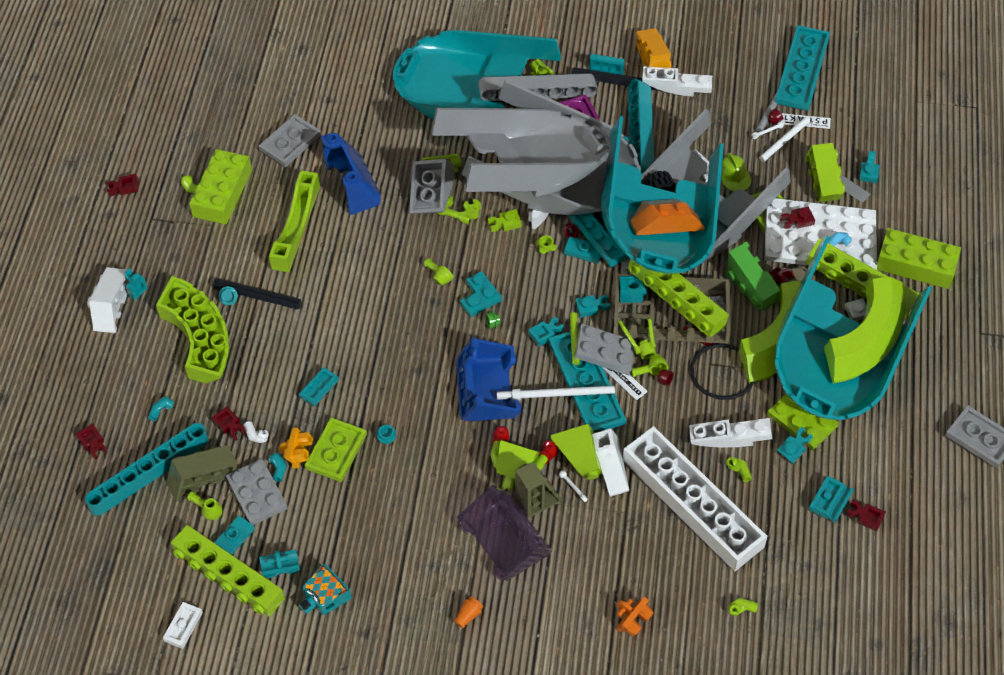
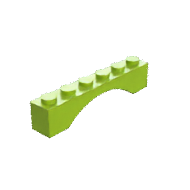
(287, 244)

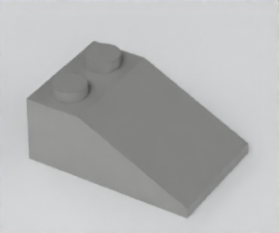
(430, 185)

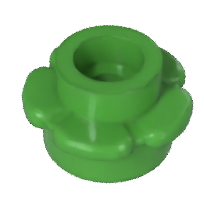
(492, 320)

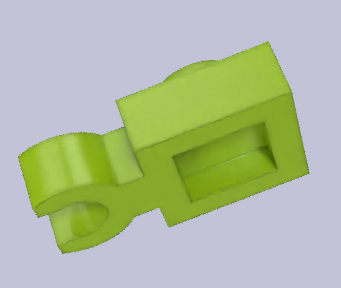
(507, 220)

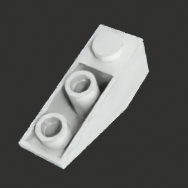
(611, 461)

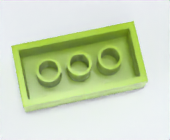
(220, 186)
(918, 258)

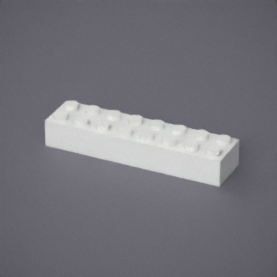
(694, 498)

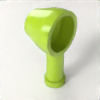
(442, 274)
(656, 364)
(209, 513)

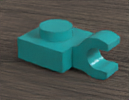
(869, 171)
(136, 284)

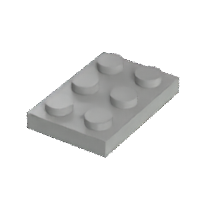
(290, 140)
(604, 349)
(979, 436)
(256, 492)

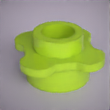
(546, 240)

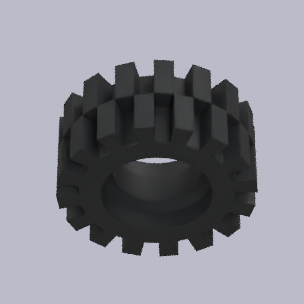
(661, 180)

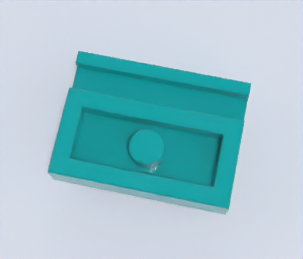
(831, 499)

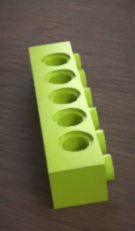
(855, 270)
(684, 298)
(191, 539)

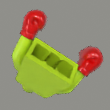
(509, 456)

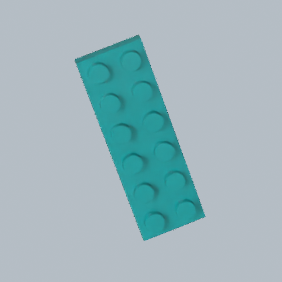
(802, 67)
(597, 410)

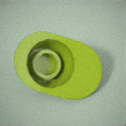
(734, 173)

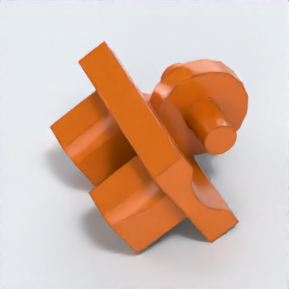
(639, 609)

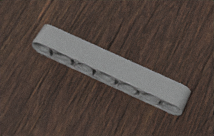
(547, 85)

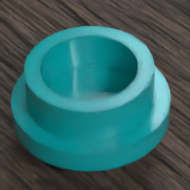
(228, 295)
(386, 434)

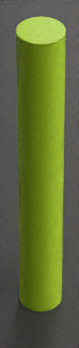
(574, 334)

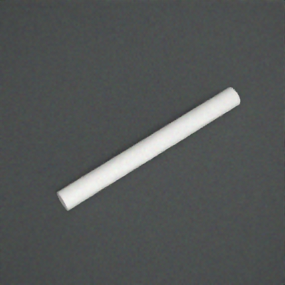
(784, 139)

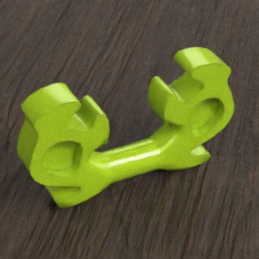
(469, 212)

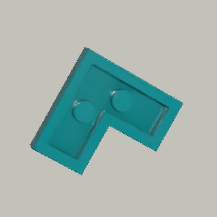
(483, 295)

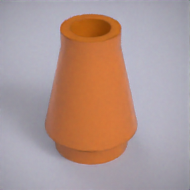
(469, 610)

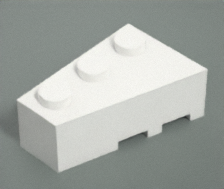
(107, 299)

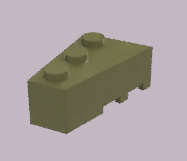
(199, 469)
(533, 490)

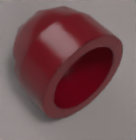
(775, 116)
(574, 228)
(665, 377)

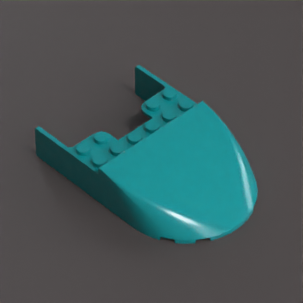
(447, 67)
(667, 251)
(802, 358)

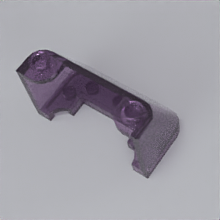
(504, 532)

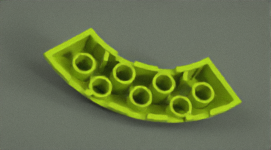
(201, 324)
(876, 335)
(759, 350)

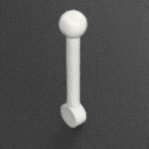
(755, 135)
(563, 474)

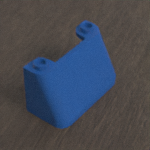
(358, 182)
(481, 374)

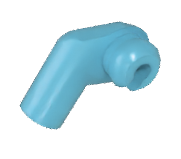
(840, 237)

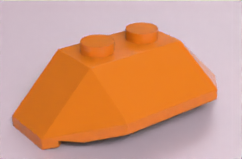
(665, 217)

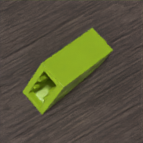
(580, 450)

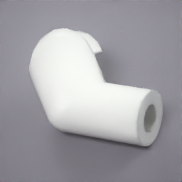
(253, 435)

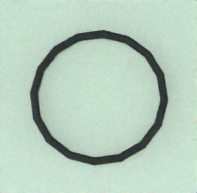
(701, 388)

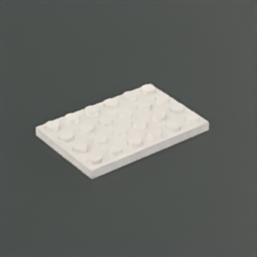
(795, 244)

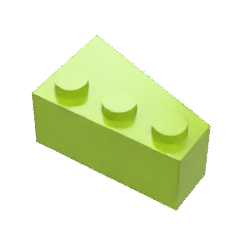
(825, 172)

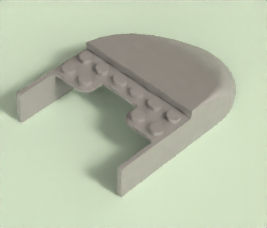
(535, 147)
(584, 195)
(736, 211)

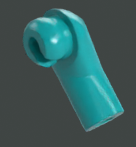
(278, 461)

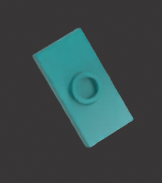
(606, 64)
(582, 250)
(318, 386)
(235, 535)

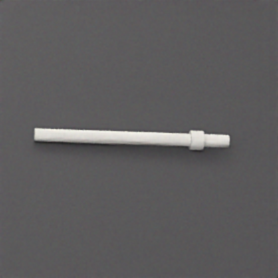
(518, 394)

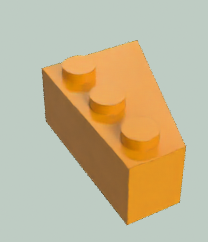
(652, 49)

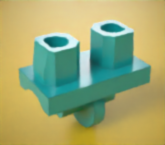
(279, 563)

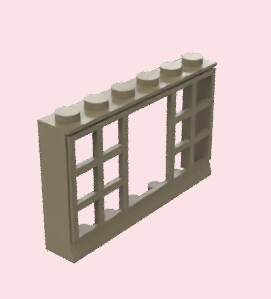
(708, 286)

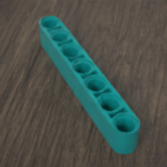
(641, 122)
(141, 476)

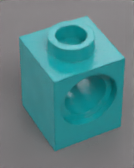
(631, 289)

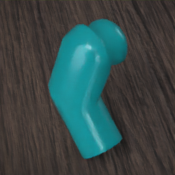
(158, 406)

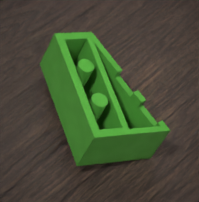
(750, 278)

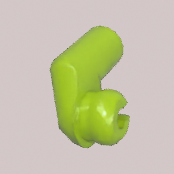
(188, 184)
(739, 466)
(741, 605)

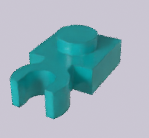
(589, 305)
(543, 331)
(794, 448)

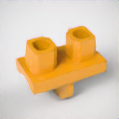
(294, 449)

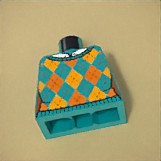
(324, 591)

